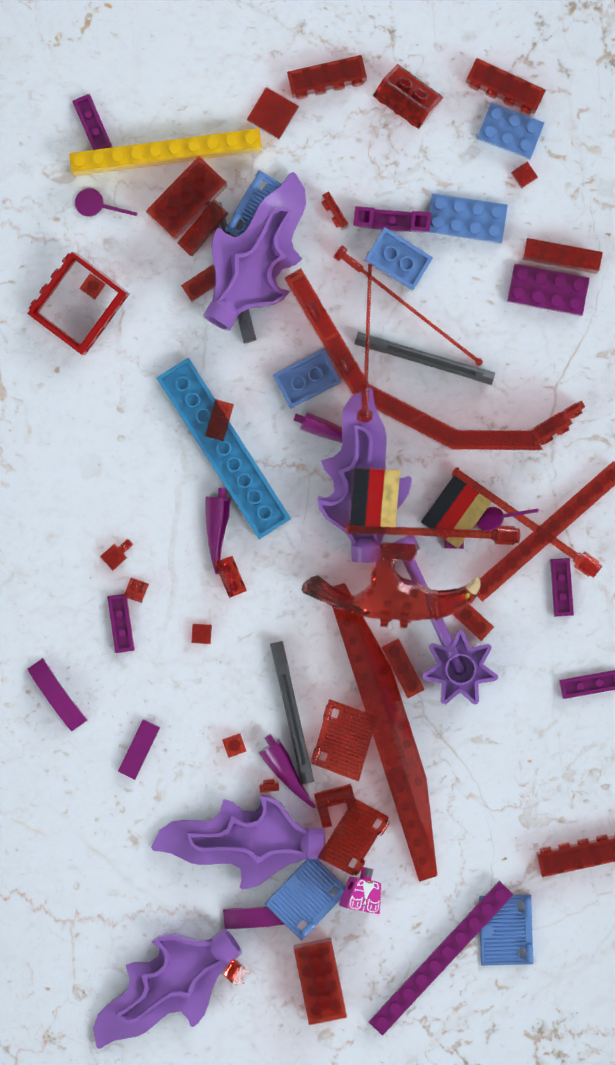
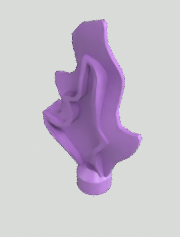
(252, 261)
(362, 448)
(250, 840)
(170, 983)

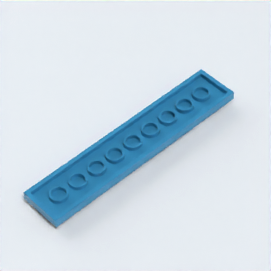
(228, 458)

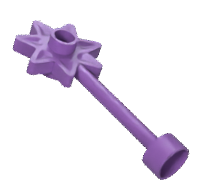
(457, 665)

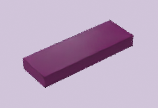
(91, 122)
(561, 587)
(120, 623)
(587, 684)
(139, 749)

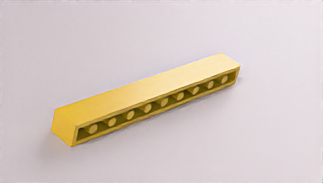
(165, 152)

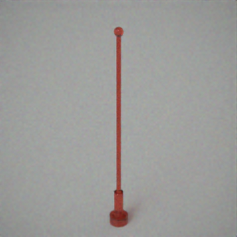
(342, 254)
(364, 413)

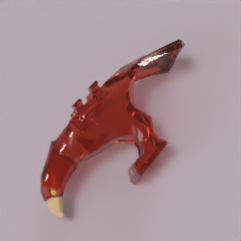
(394, 596)

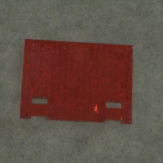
(344, 740)
(353, 837)

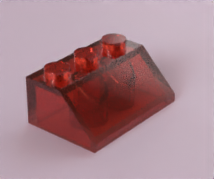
(407, 96)

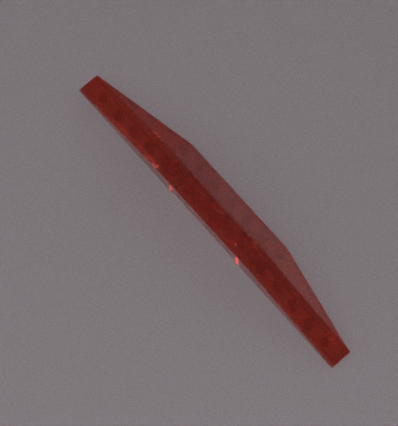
(392, 737)

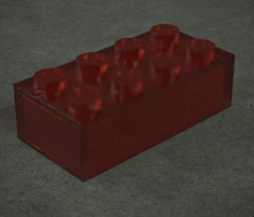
(186, 198)
(320, 981)

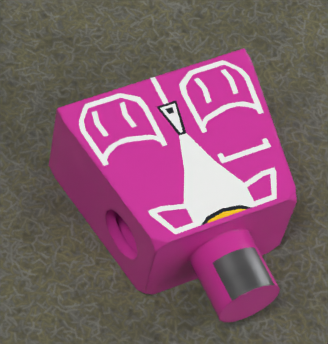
(362, 893)

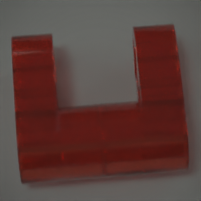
(331, 798)

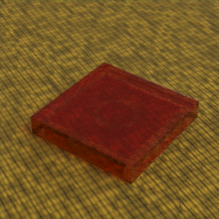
(272, 113)

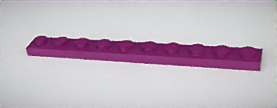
(440, 957)

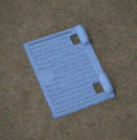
(250, 202)
(305, 897)
(507, 933)

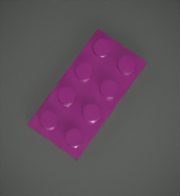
(548, 289)

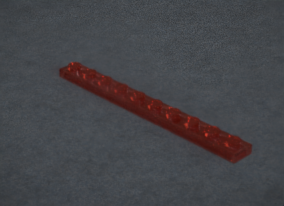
(554, 525)

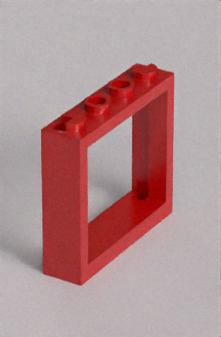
(47, 290)

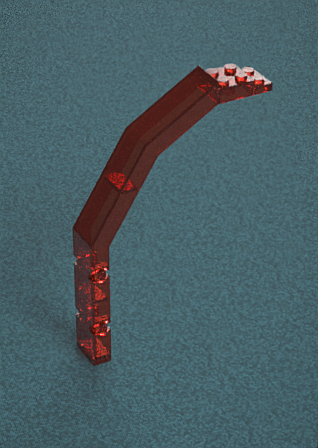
(406, 414)

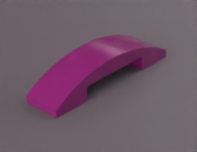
(392, 220)
(56, 695)
(250, 918)

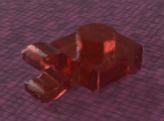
(115, 555)

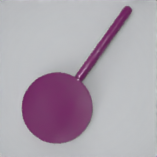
(90, 203)
(494, 517)

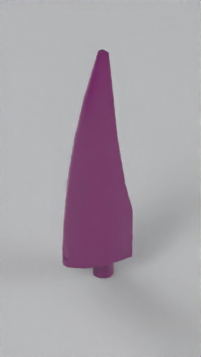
(319, 427)
(216, 521)
(280, 763)

